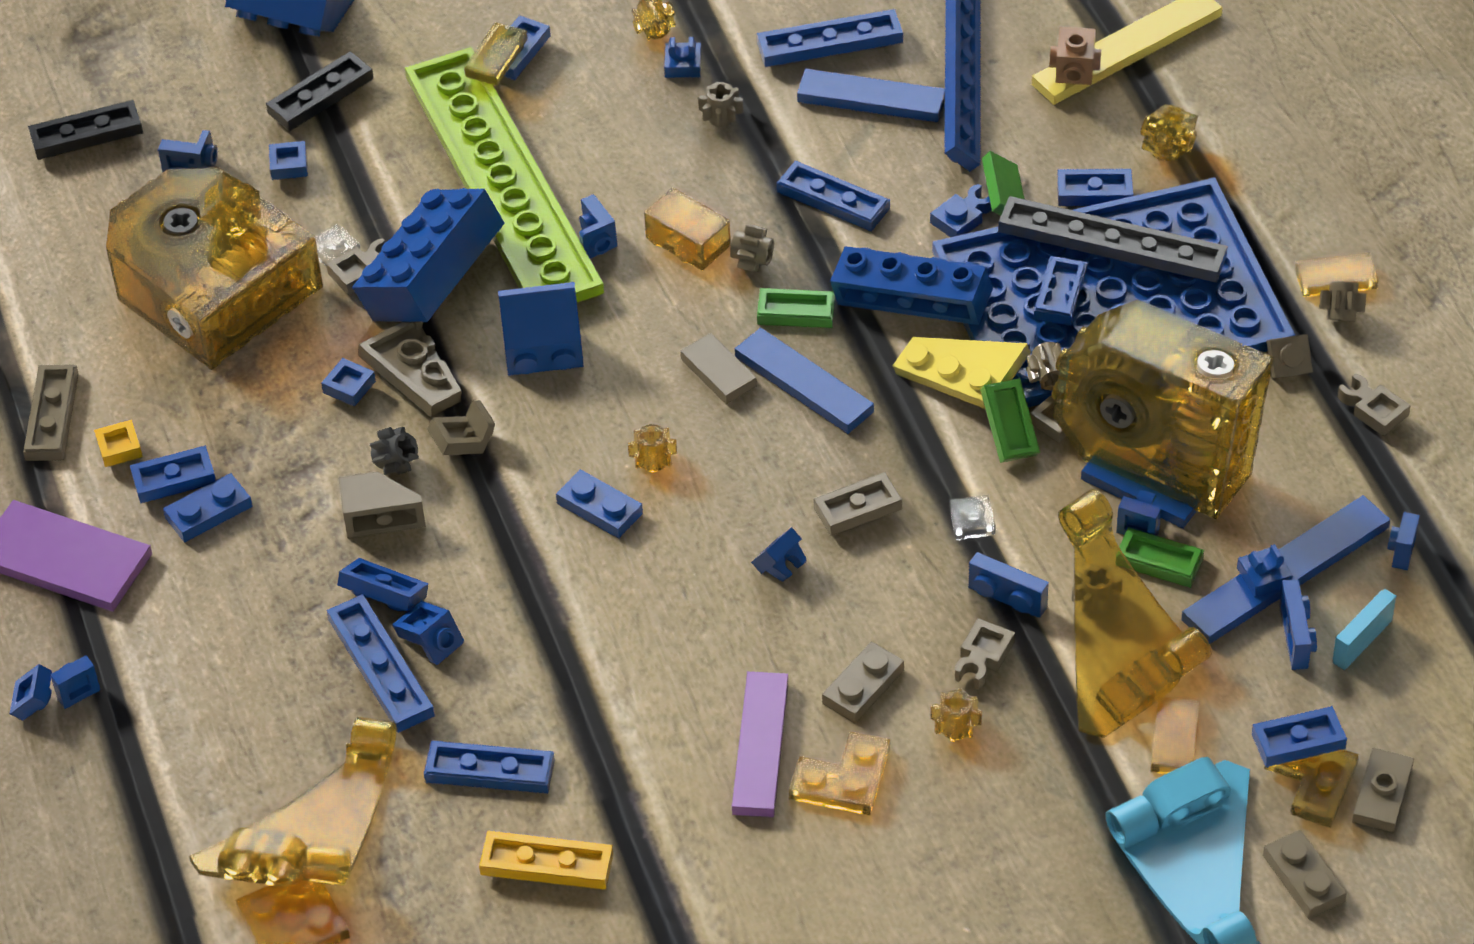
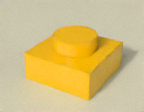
(118, 443)

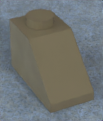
(378, 505)

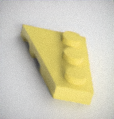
(960, 365)

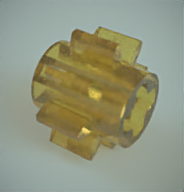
(653, 18)
(652, 448)
(956, 715)

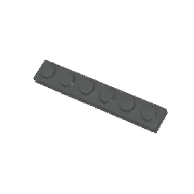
(1113, 239)

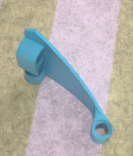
(1190, 846)

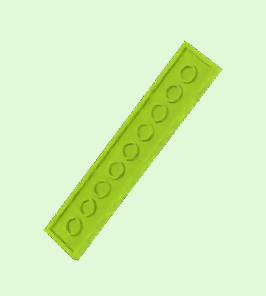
(493, 157)

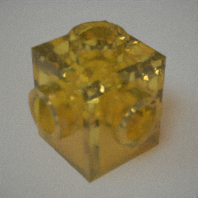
(1169, 132)
(230, 205)

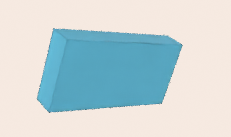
(1364, 629)

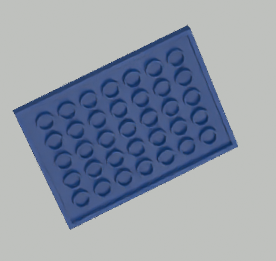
(1235, 306)

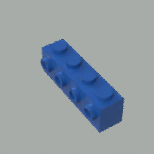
(911, 285)

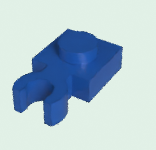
(961, 215)

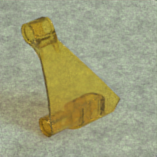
(1122, 635)
(318, 831)

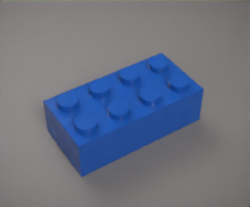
(428, 255)

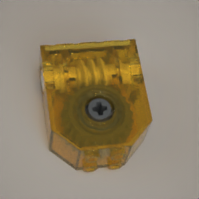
(199, 281)
(1163, 403)

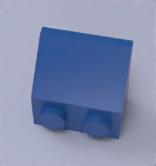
(541, 328)

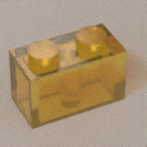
(687, 229)

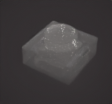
(334, 243)
(972, 517)

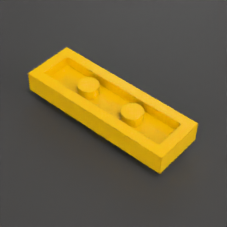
(546, 860)

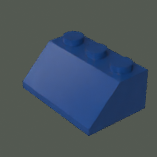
(310, 14)

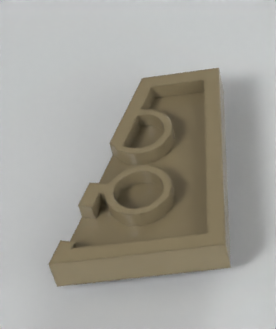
(411, 364)

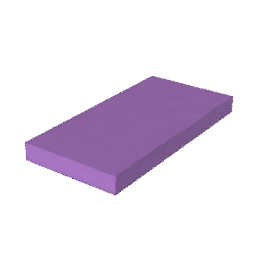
(68, 555)

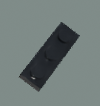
(319, 91)
(85, 129)

